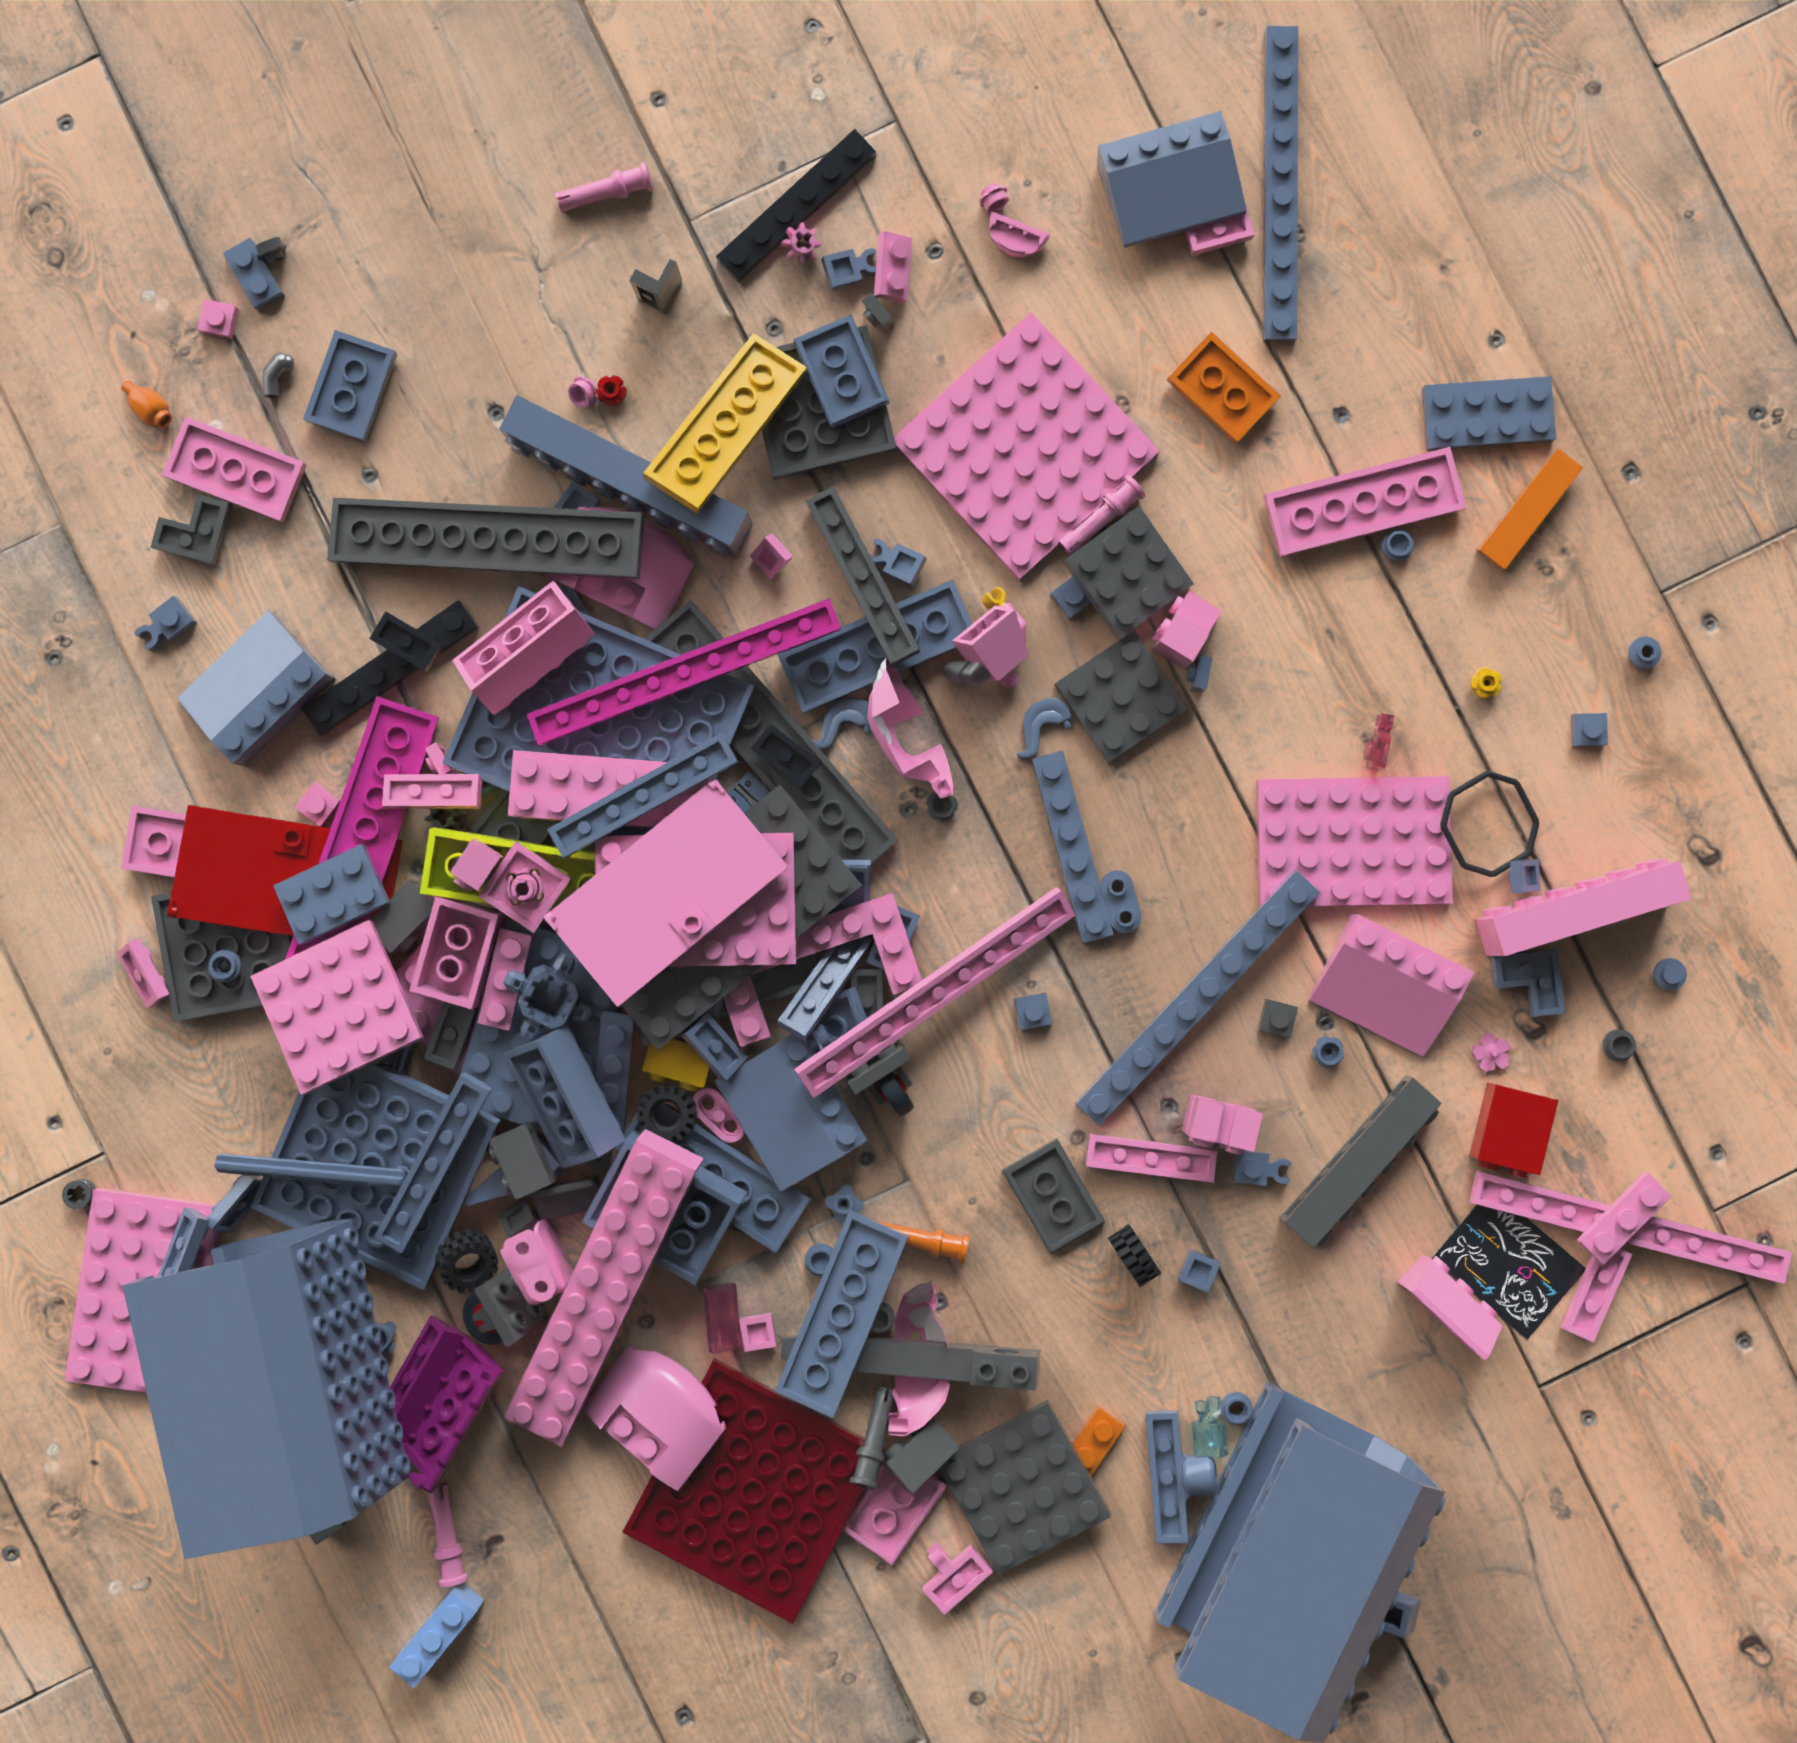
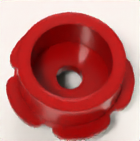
(616, 396)

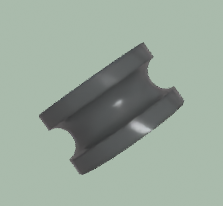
(68, 1196)

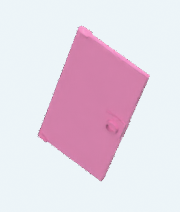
(665, 892)

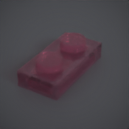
(722, 1318)

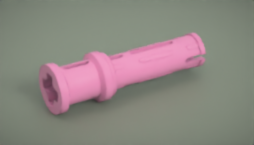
(620, 185)
(1113, 506)
(448, 1549)

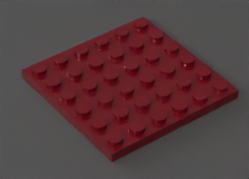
(761, 1500)

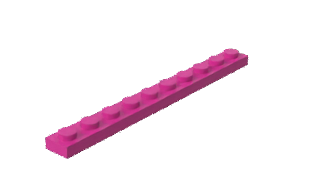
(684, 672)

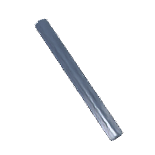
(309, 1170)

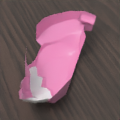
(894, 703)
(917, 1397)

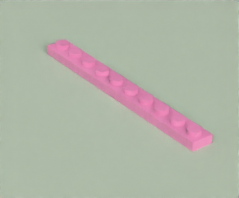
(934, 992)
(1655, 1234)

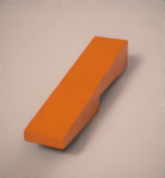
(1529, 509)

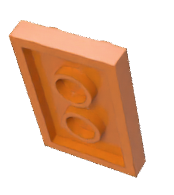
(1223, 388)

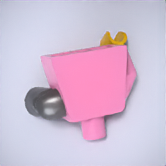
(990, 645)

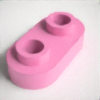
(718, 1115)

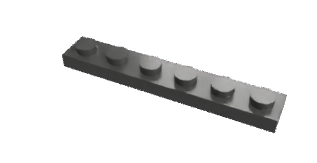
(862, 576)

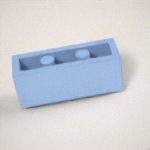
(436, 1634)

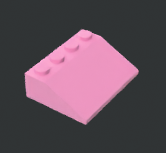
(1390, 984)

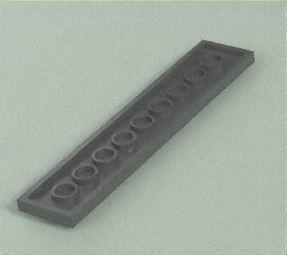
(486, 538)
(827, 796)

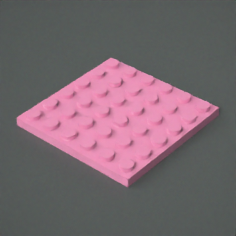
(1024, 446)

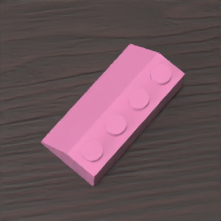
(523, 648)

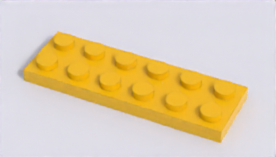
(724, 423)

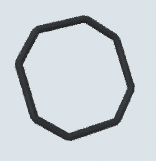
(1452, 843)

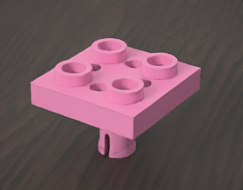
(524, 887)

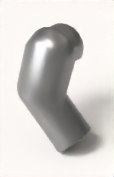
(272, 371)

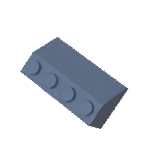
(565, 1097)

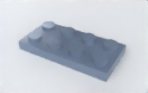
(1489, 413)

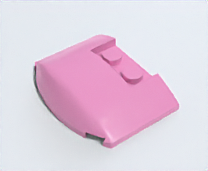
(660, 583)
(657, 1413)

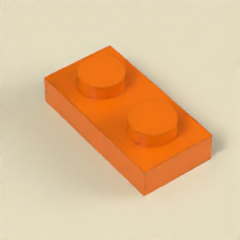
(1097, 1438)

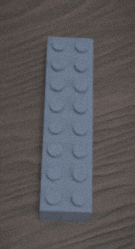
(619, 475)

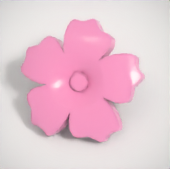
(1491, 1052)

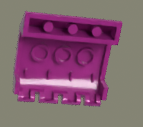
(440, 1397)

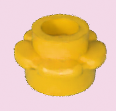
(1480, 688)

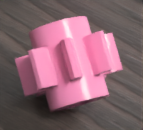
(798, 235)

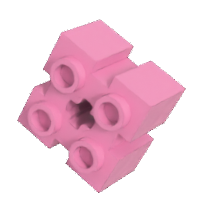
(1221, 1122)

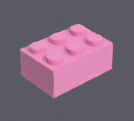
(457, 952)

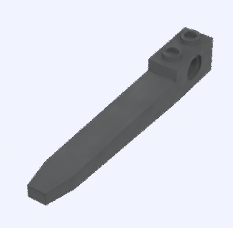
(960, 1362)

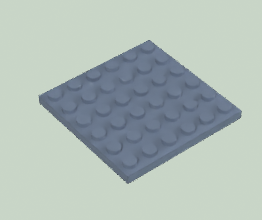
(376, 1122)

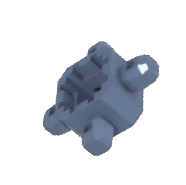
(532, 1026)

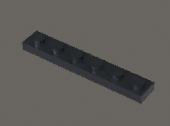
(796, 205)
(384, 672)

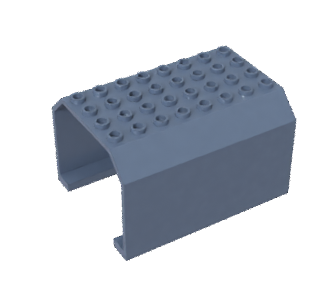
(268, 1389)
(1297, 1564)

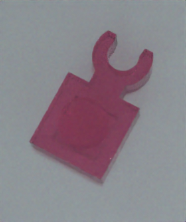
(1377, 749)

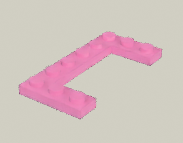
(872, 917)

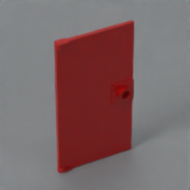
(234, 861)

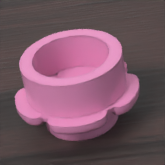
(993, 197)
(583, 392)

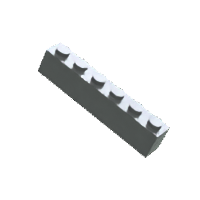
(1360, 1161)

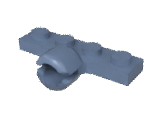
(1174, 1476)

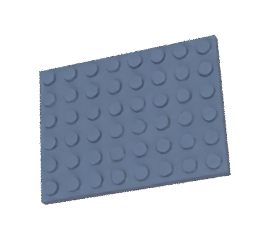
(649, 733)

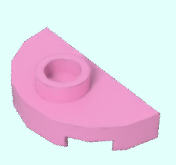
(1015, 237)

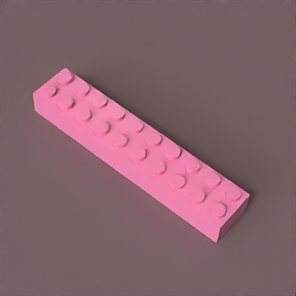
(603, 1287)

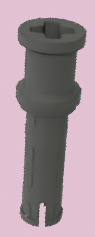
(870, 1454)

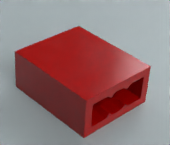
(1513, 1130)

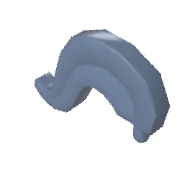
(843, 710)
(1040, 713)

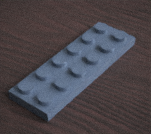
(852, 656)
(764, 1211)
(842, 1313)

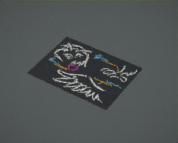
(1510, 1266)

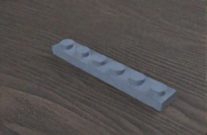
(642, 795)
(1072, 846)
(433, 1162)

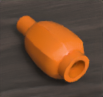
(147, 405)

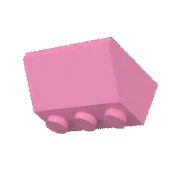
(1452, 1304)

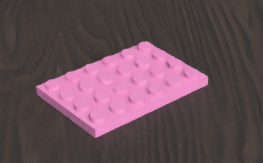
(1356, 839)
(752, 935)
(122, 1243)

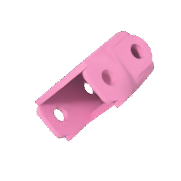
(539, 1264)

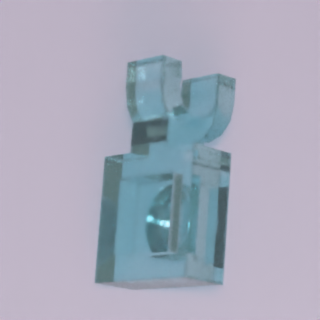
(1207, 1433)

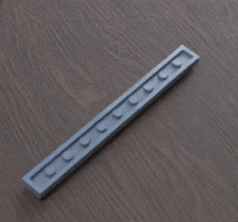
(1280, 184)
(1197, 997)

